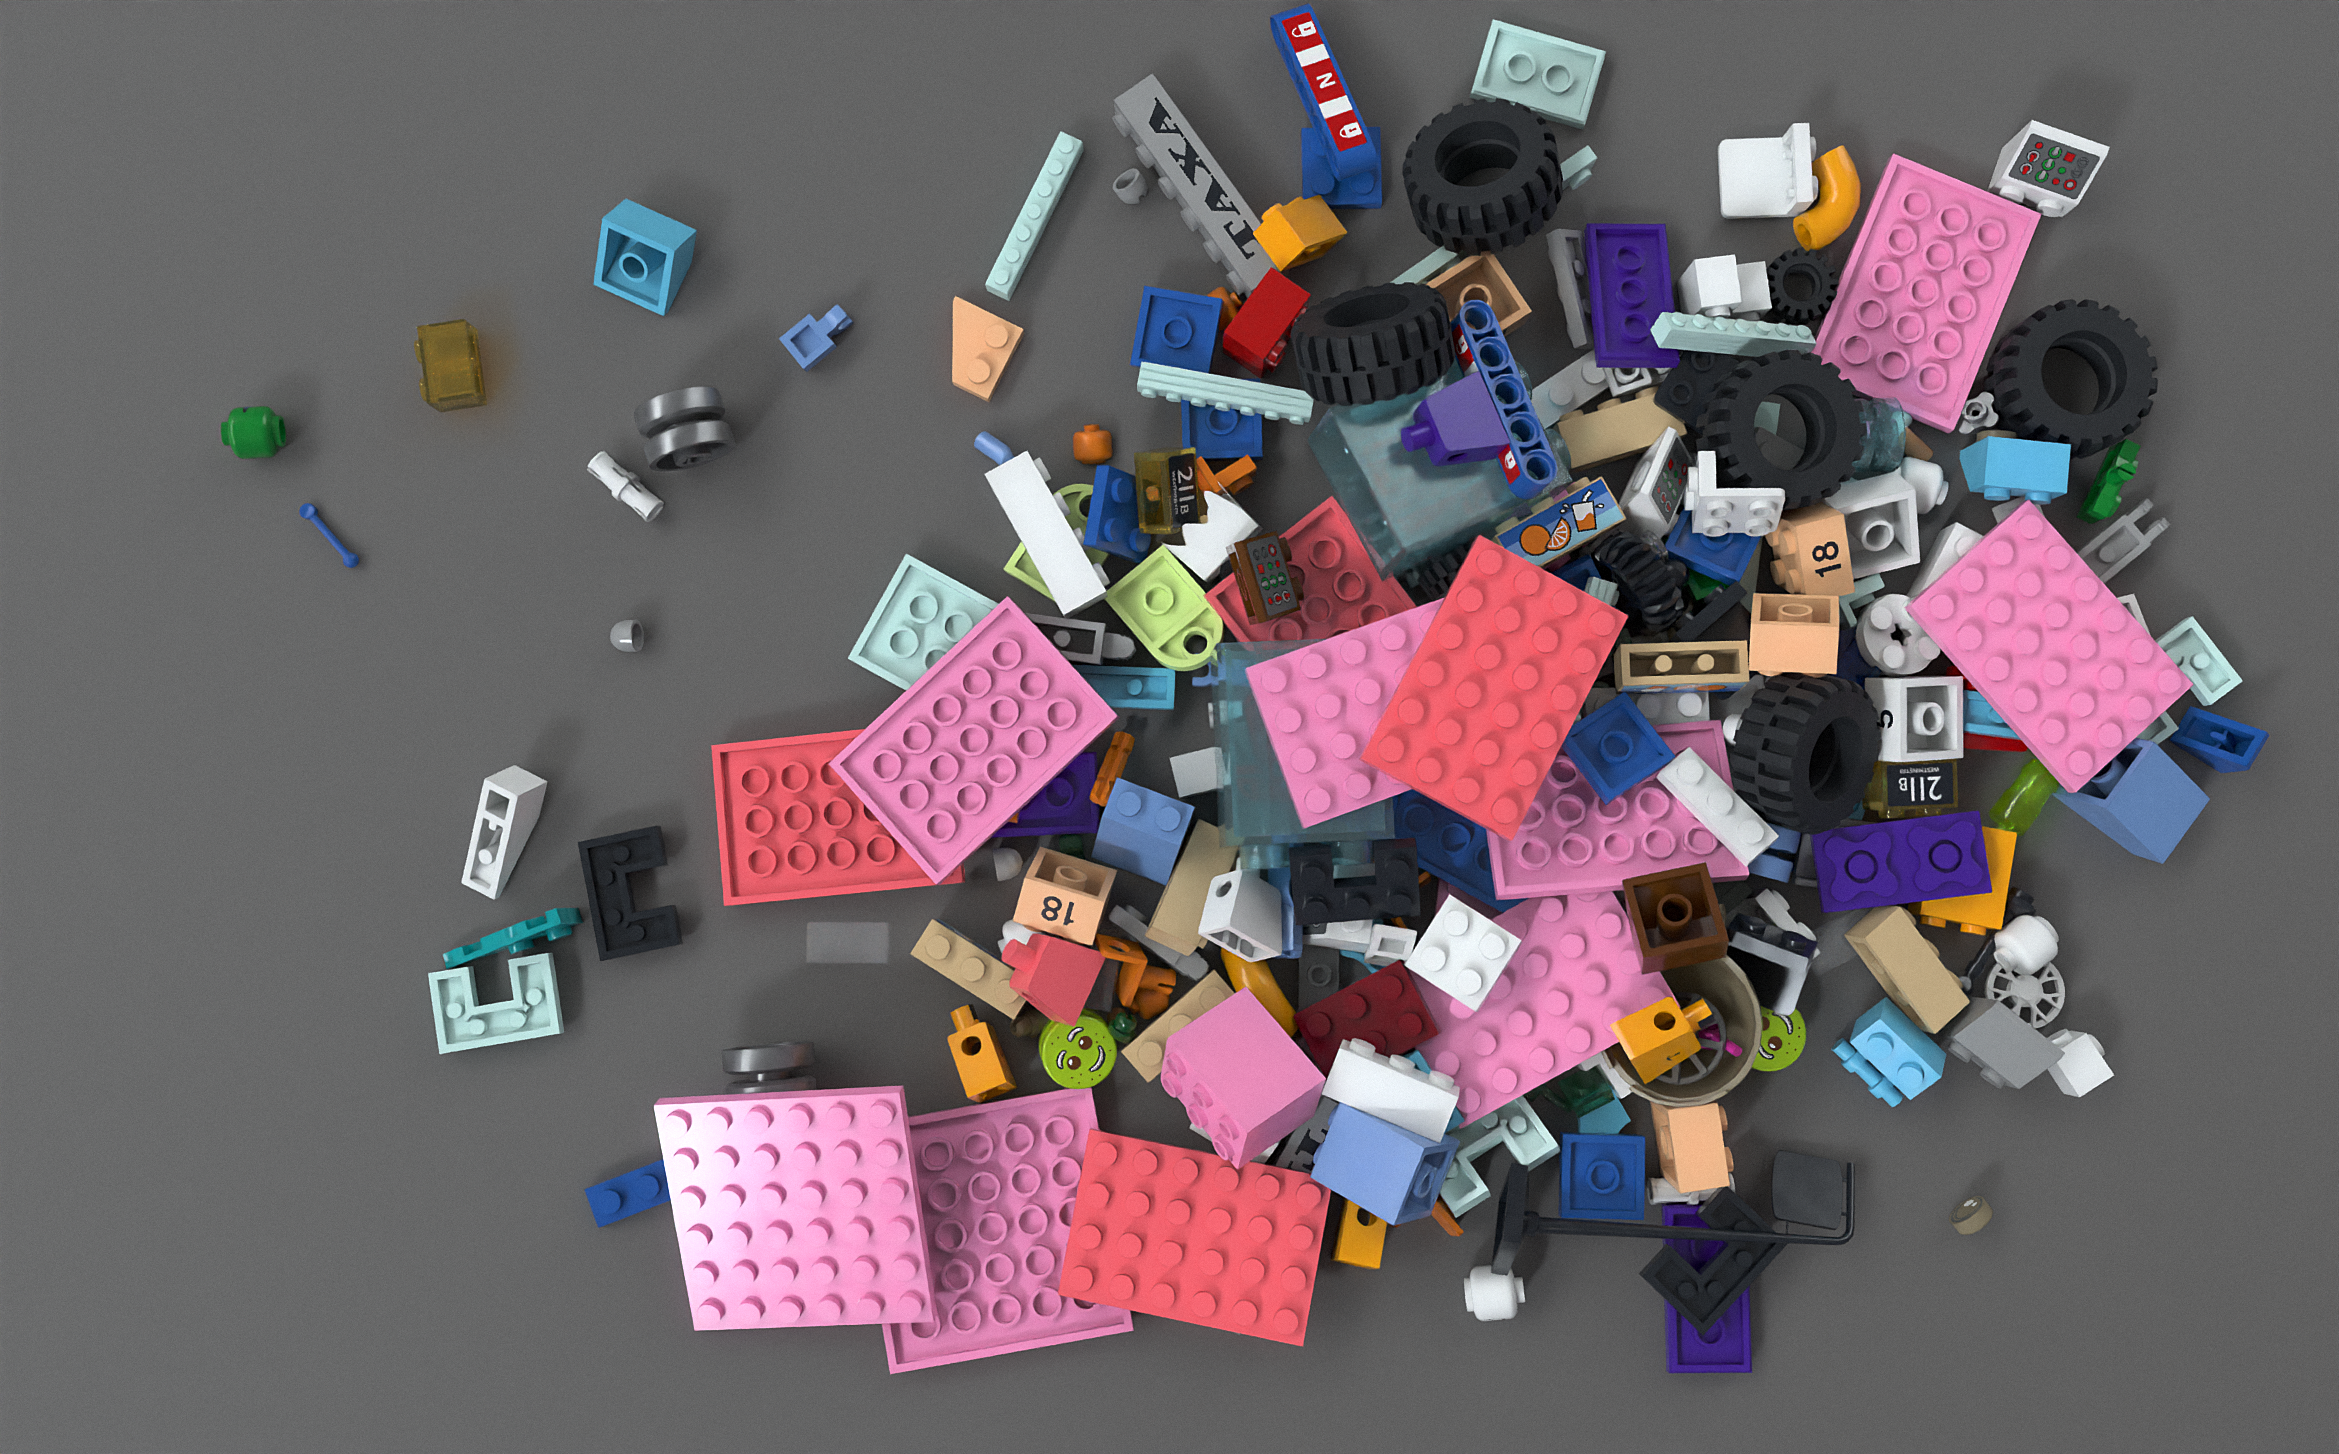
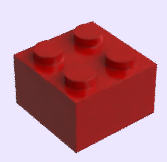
(1265, 323)

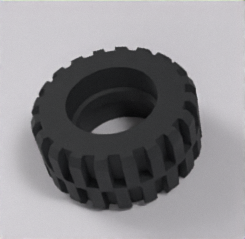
(1475, 140)
(1373, 344)
(2106, 344)
(1827, 412)
(1806, 751)

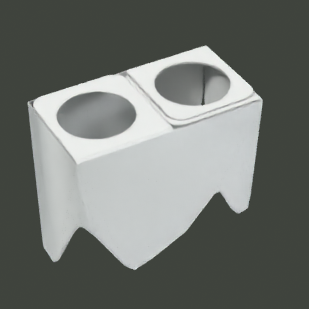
(1221, 527)

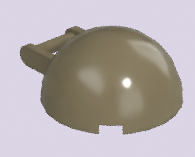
(1734, 996)

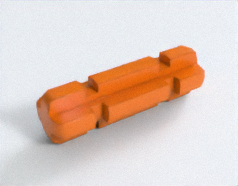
(1112, 767)

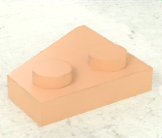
(981, 348)

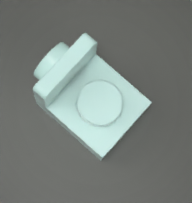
(1861, 596)

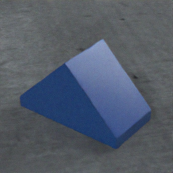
(2219, 740)

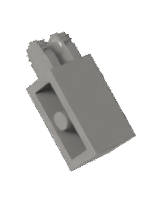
(1084, 640)

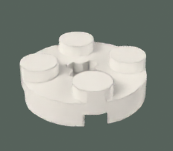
(1879, 649)

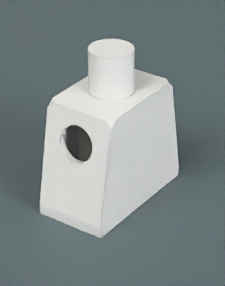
(1243, 915)

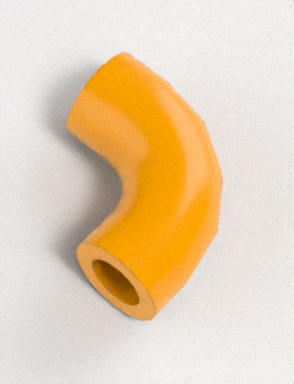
(1837, 204)
(1262, 985)

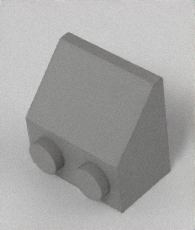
(1999, 1043)

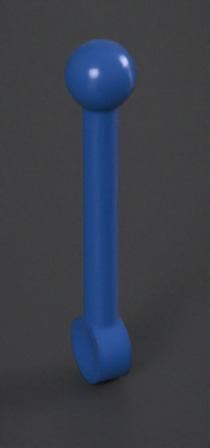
(310, 512)

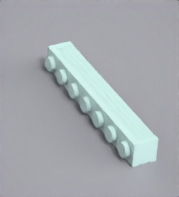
(1034, 216)
(1729, 335)
(1224, 393)

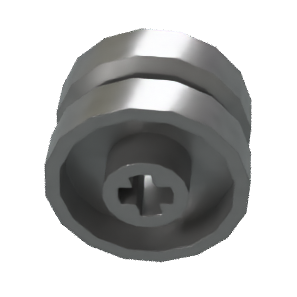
(684, 429)
(769, 1067)

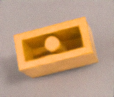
(1299, 231)

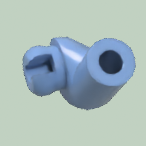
(993, 448)

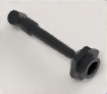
(2017, 904)

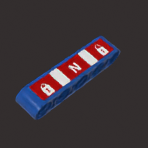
(1323, 92)
(1505, 381)

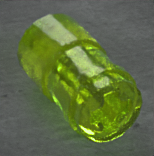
(2024, 799)

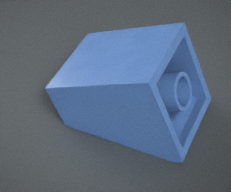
(2139, 800)
(1142, 831)
(1382, 1165)

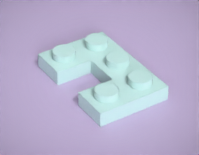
(2201, 663)
(466, 1025)
(1515, 1126)

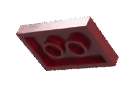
(1377, 1009)

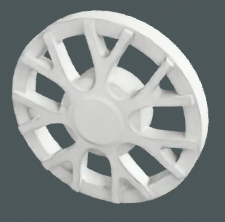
(2028, 992)

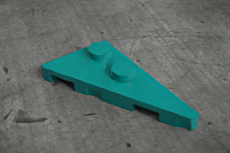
(517, 937)

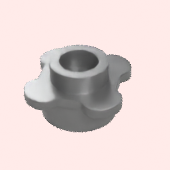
(1984, 421)

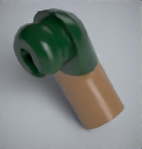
(1121, 1025)

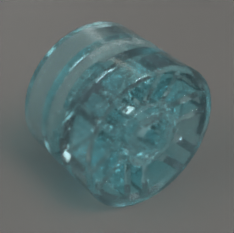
(1884, 435)

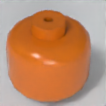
(1230, 306)
(1092, 445)
(1149, 1003)

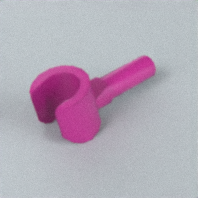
(1712, 1033)

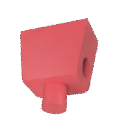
(1053, 975)

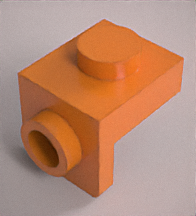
(1233, 478)

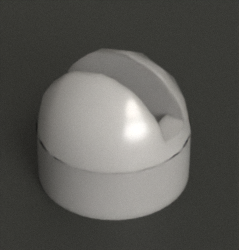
(1130, 186)
(627, 636)
(1007, 863)

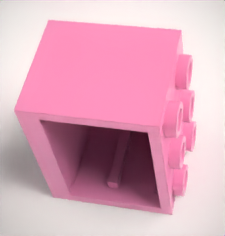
(1241, 1078)

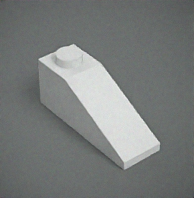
(502, 826)

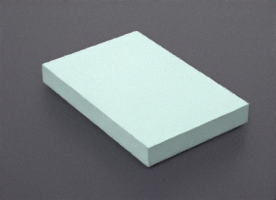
(1539, 72)

